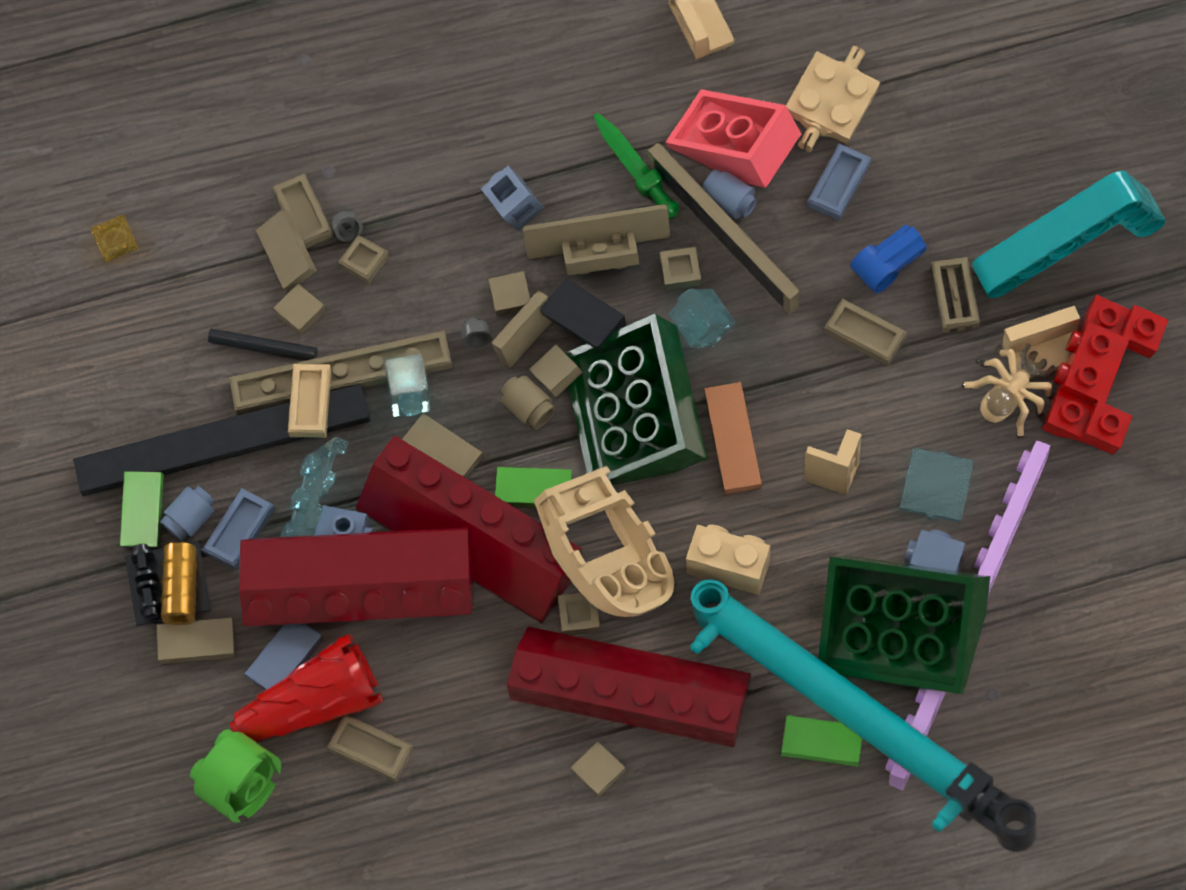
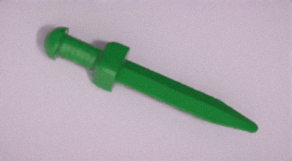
(647, 182)

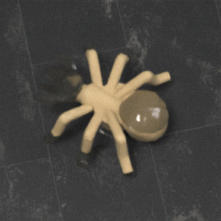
(1011, 388)

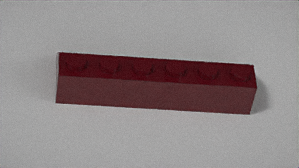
(506, 545)
(355, 576)
(628, 686)

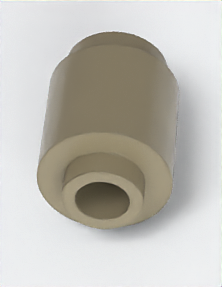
(527, 402)

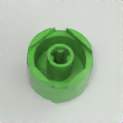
(235, 775)

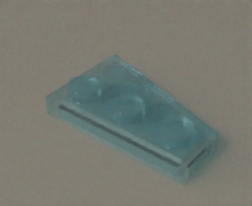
(314, 486)

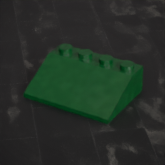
(636, 403)
(902, 622)

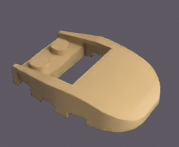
(622, 581)

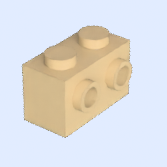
(728, 558)

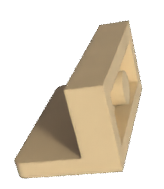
(702, 26)
(1046, 335)
(831, 470)

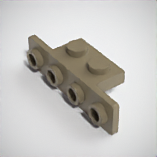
(598, 240)

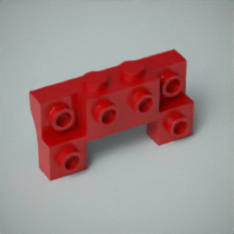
(1087, 376)

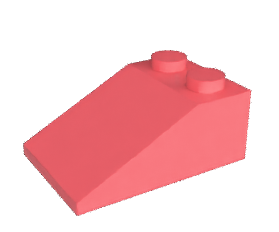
(736, 135)

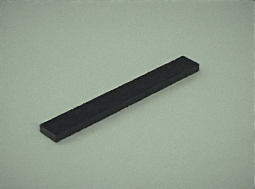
(210, 442)

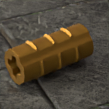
(179, 583)

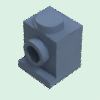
(512, 197)

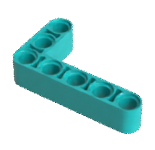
(1066, 229)

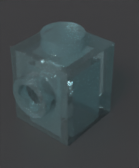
(701, 317)
(407, 385)

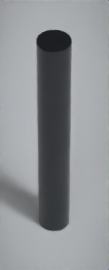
(262, 344)

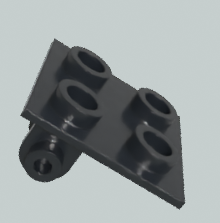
(145, 583)

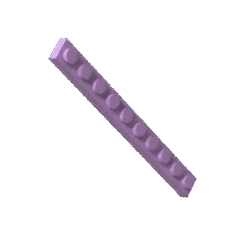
(988, 564)

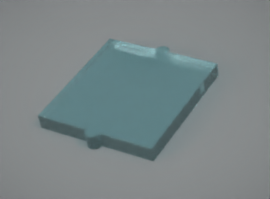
(936, 485)

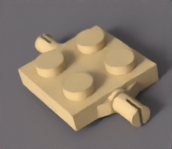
(832, 98)

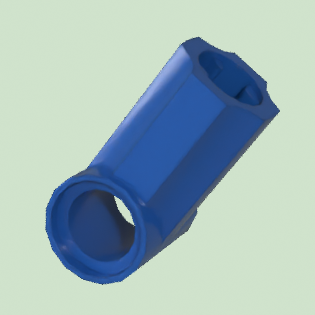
(881, 264)

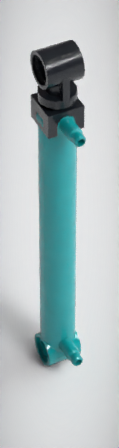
(965, 787)

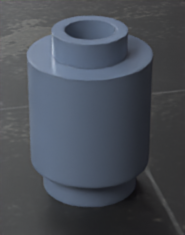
(730, 193)
(187, 513)

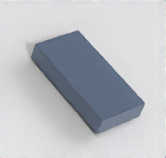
(839, 182)
(241, 521)
(283, 654)

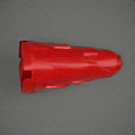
(312, 694)

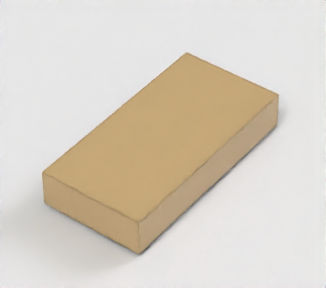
(309, 400)

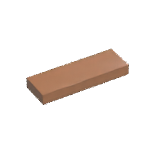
(733, 438)

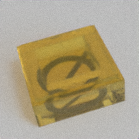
(114, 238)

